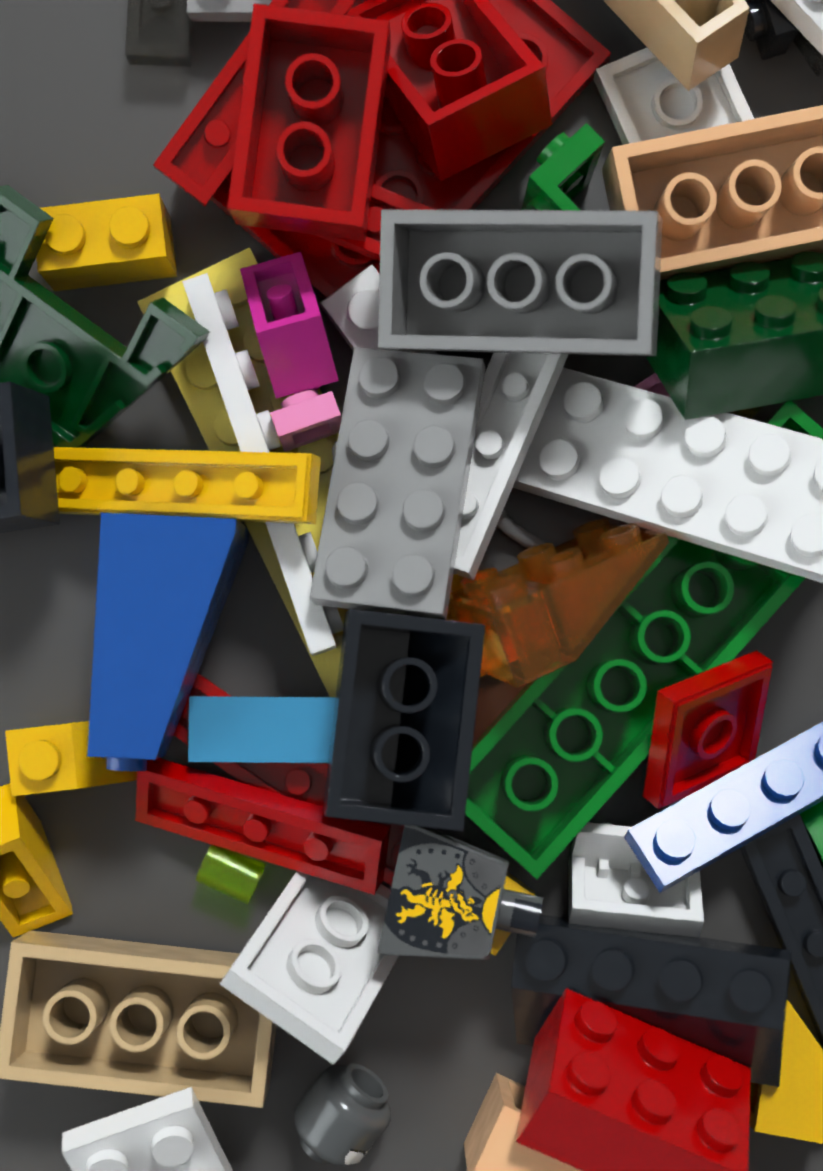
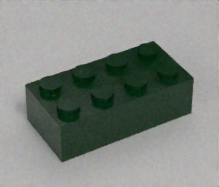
(741, 335)

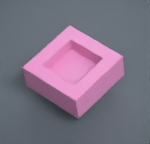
(306, 418)

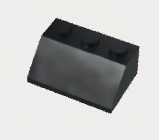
(404, 720)

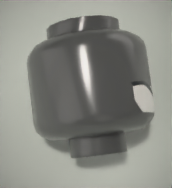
(342, 1115)

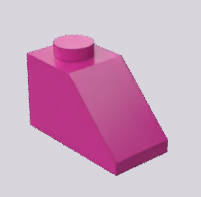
(289, 325)

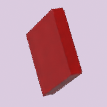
(706, 727)

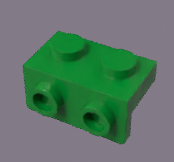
(564, 171)

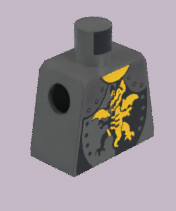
(451, 899)

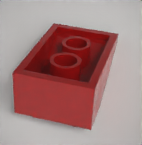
(459, 80)

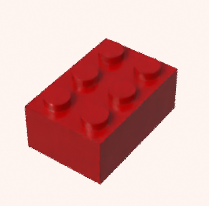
(309, 122)
(631, 1095)

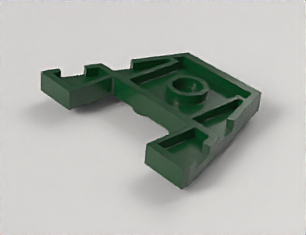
(63, 352)

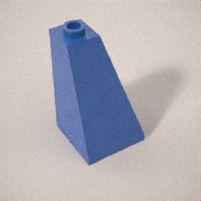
(154, 619)

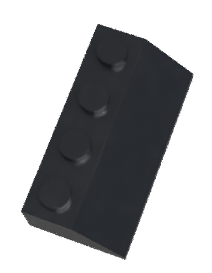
(693, 987)

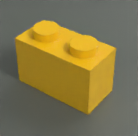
(107, 243)

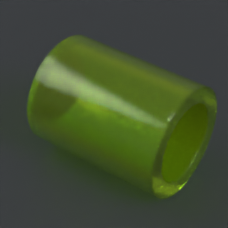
(231, 873)

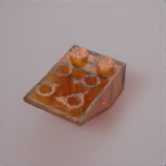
(554, 598)

